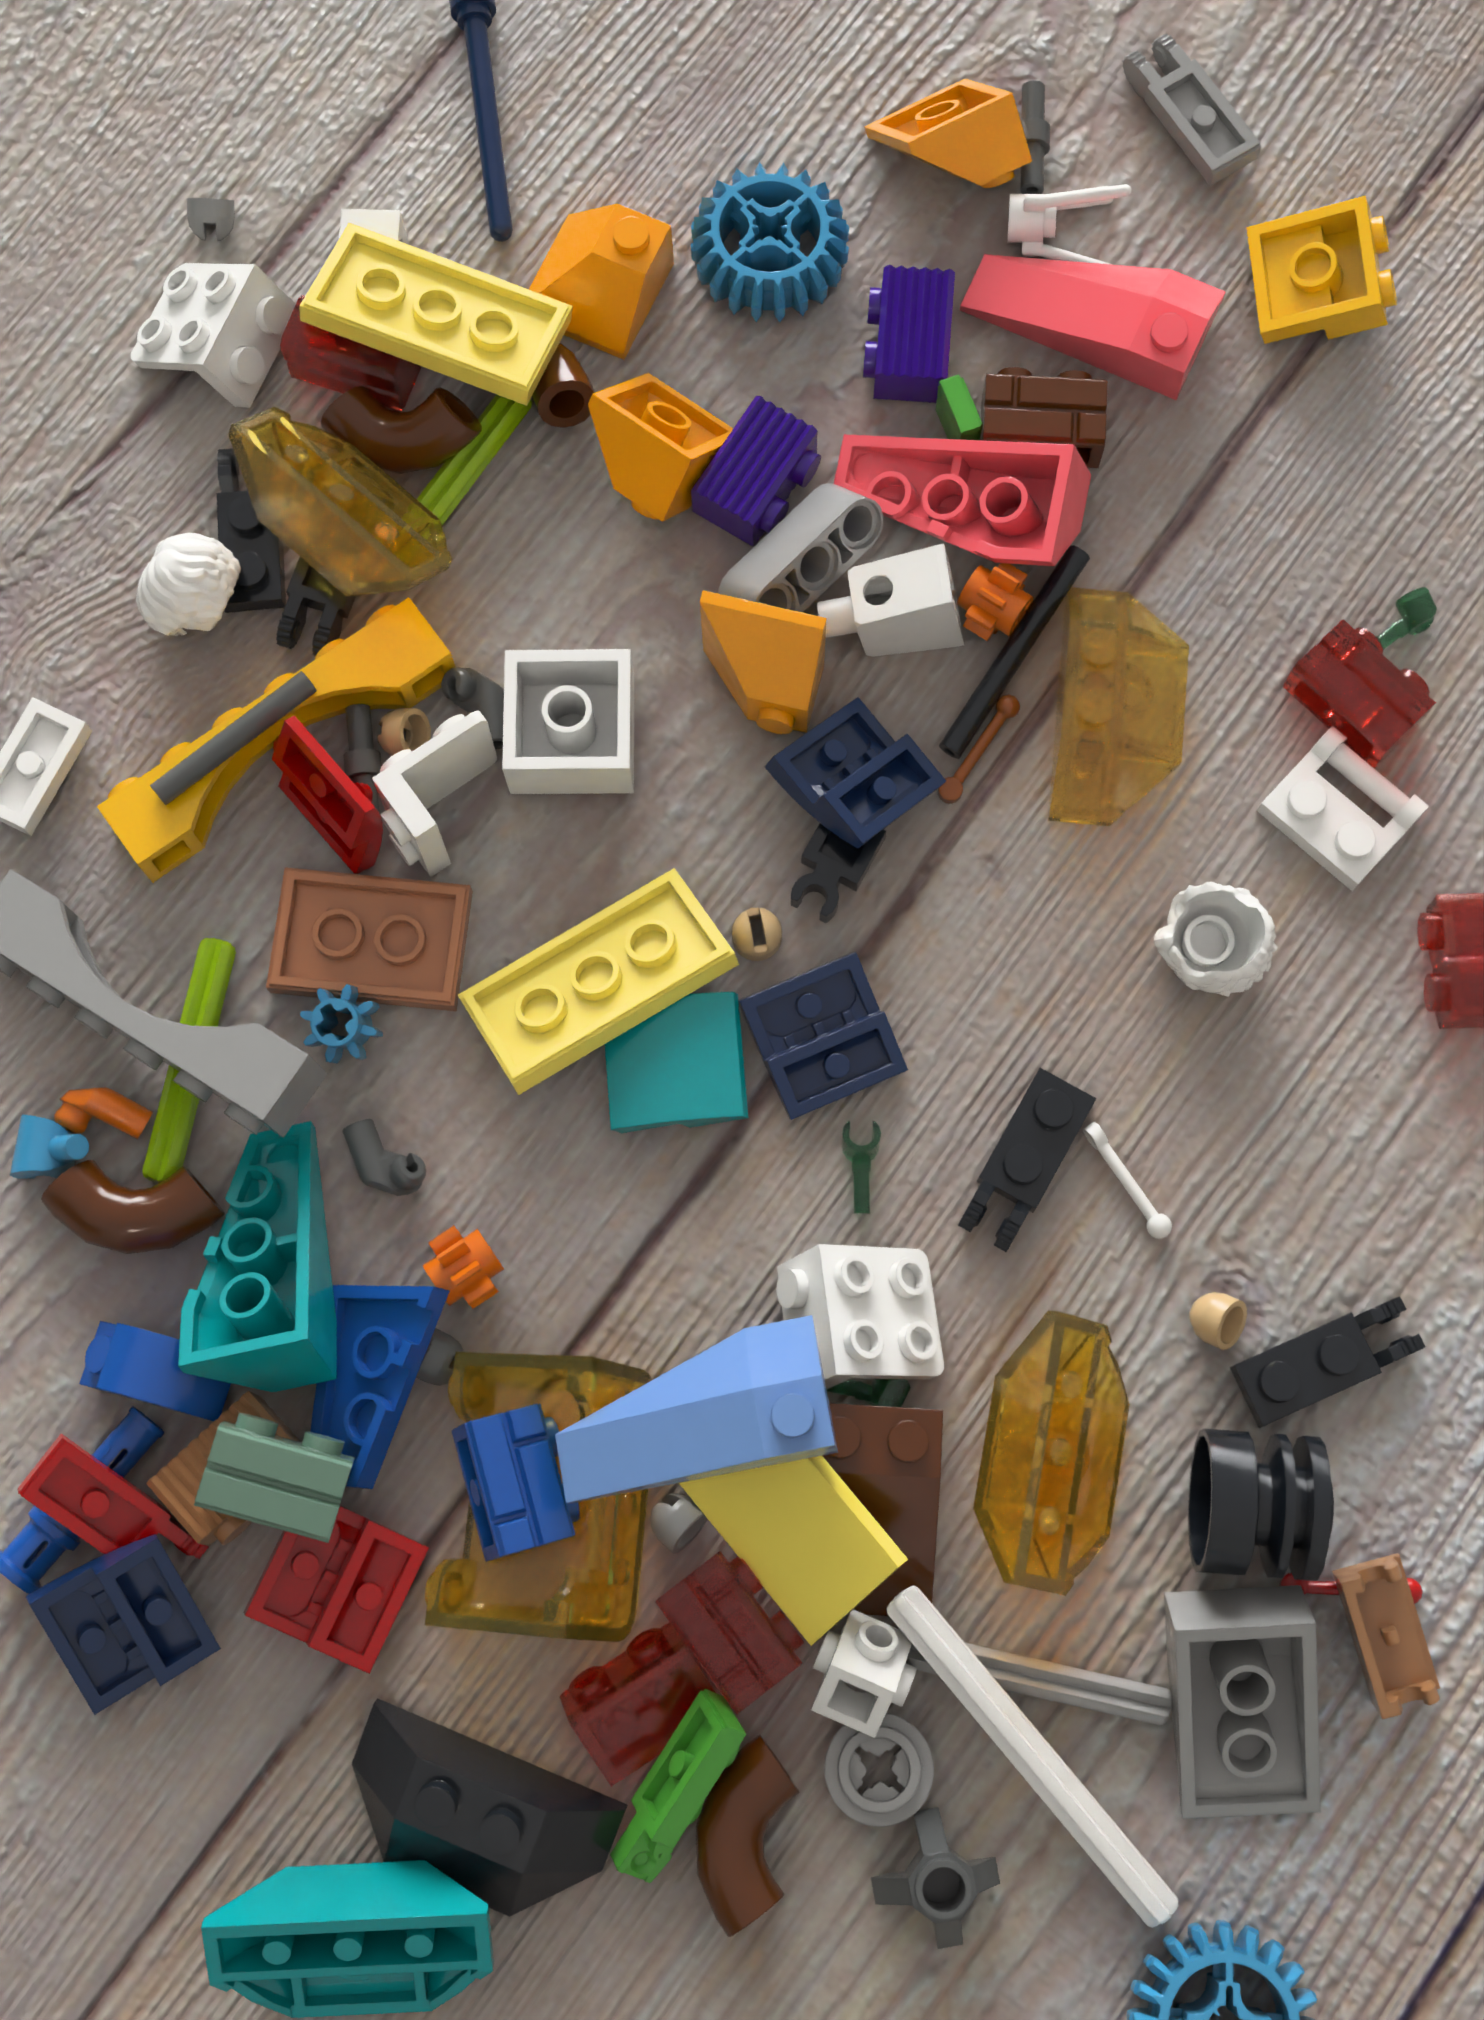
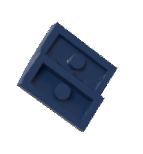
(854, 774)
(822, 1035)
(123, 1622)

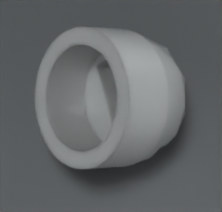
(210, 212)
(676, 1521)

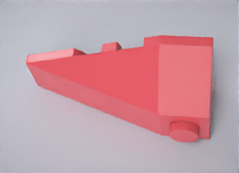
(1110, 316)
(980, 495)

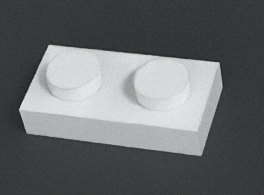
(37, 762)

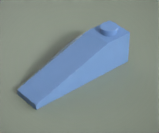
(720, 1413)

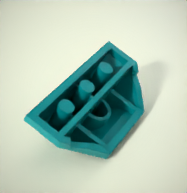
(350, 1940)

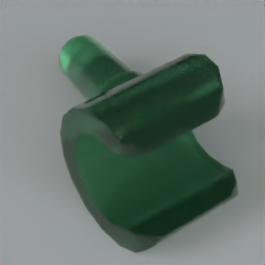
(1417, 616)
(861, 1165)
(880, 1393)

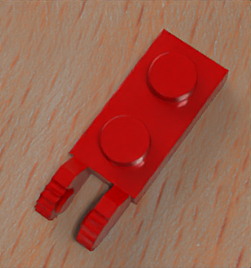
(99, 1502)

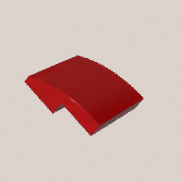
(328, 797)
(341, 1591)

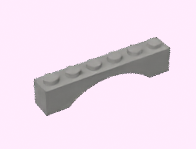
(242, 1064)

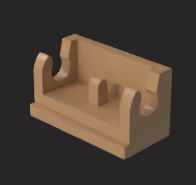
(1387, 1634)

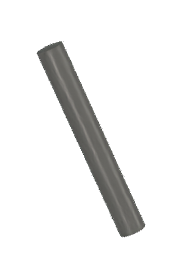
(233, 738)

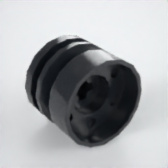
(1272, 1505)

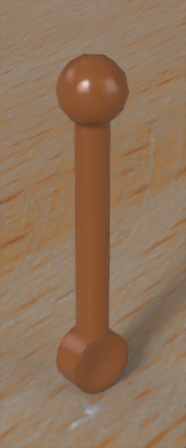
(952, 789)

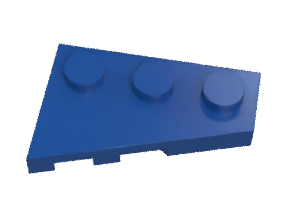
(378, 1358)

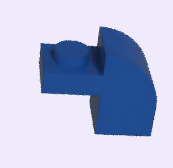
(146, 1369)

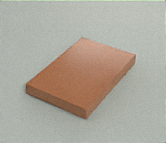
(371, 932)

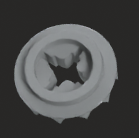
(881, 1803)

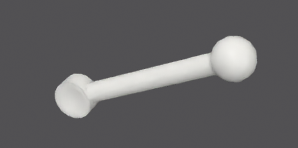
(1158, 1225)

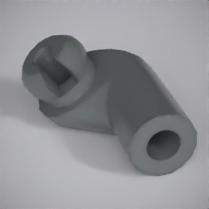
(477, 693)
(379, 1167)

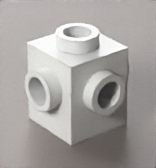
(869, 1660)

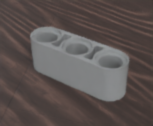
(807, 550)

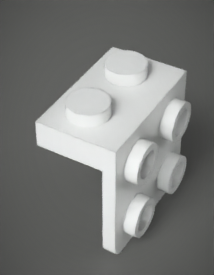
(219, 324)
(422, 777)
(867, 1310)

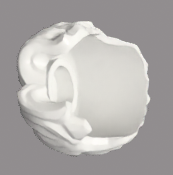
(187, 584)
(1217, 938)

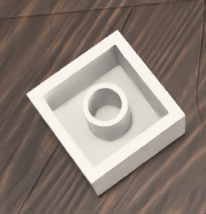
(568, 721)

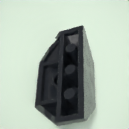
(479, 1812)

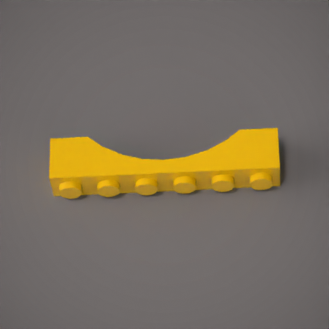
(382, 665)

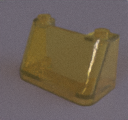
(565, 1588)

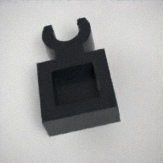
(833, 863)

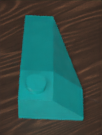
(267, 1286)

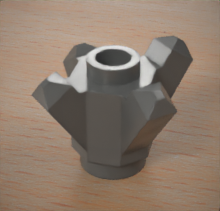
(937, 1881)

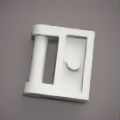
(1328, 822)

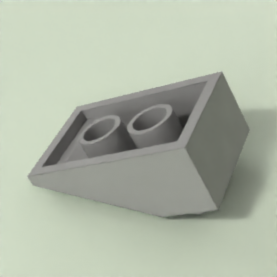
(1244, 1701)

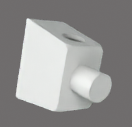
(899, 604)

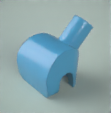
(45, 1148)

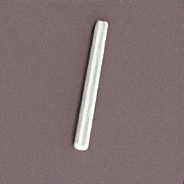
(1033, 1757)

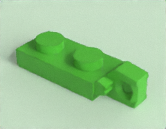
(678, 1785)

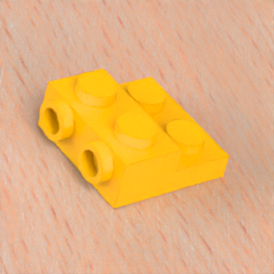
(1321, 272)

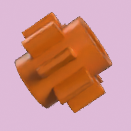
(994, 600)
(463, 1266)

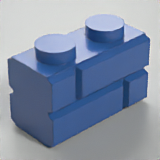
(514, 1481)

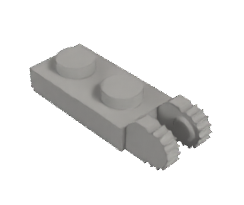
(1192, 110)

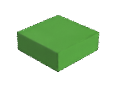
(957, 410)

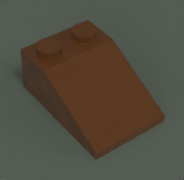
(895, 1471)

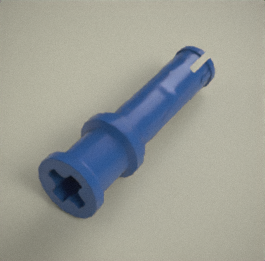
(46, 1539)

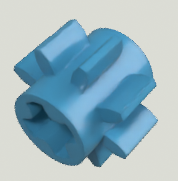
(324, 1020)

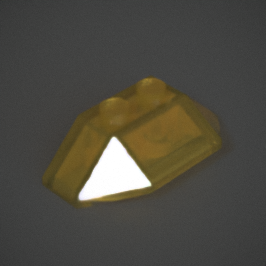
(336, 506)
(1115, 707)
(1052, 1454)

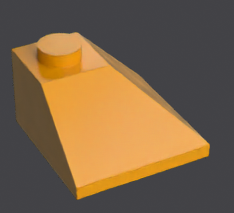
(960, 130)
(610, 271)
(654, 443)
(765, 658)

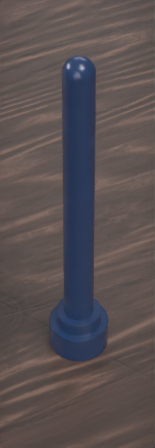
(474, 19)

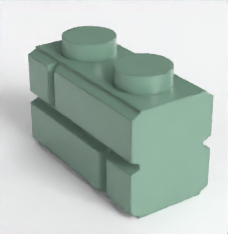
(275, 1478)

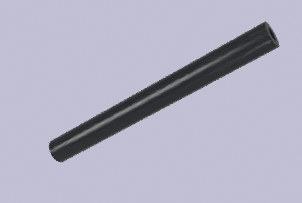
(1014, 652)

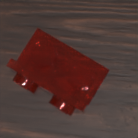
(634, 1701)

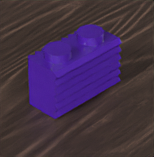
(912, 333)
(757, 471)

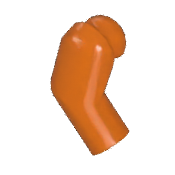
(101, 1104)

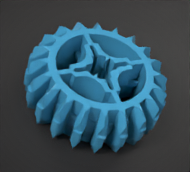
(770, 218)
(1220, 1985)

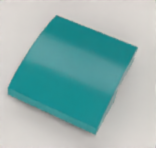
(679, 1066)

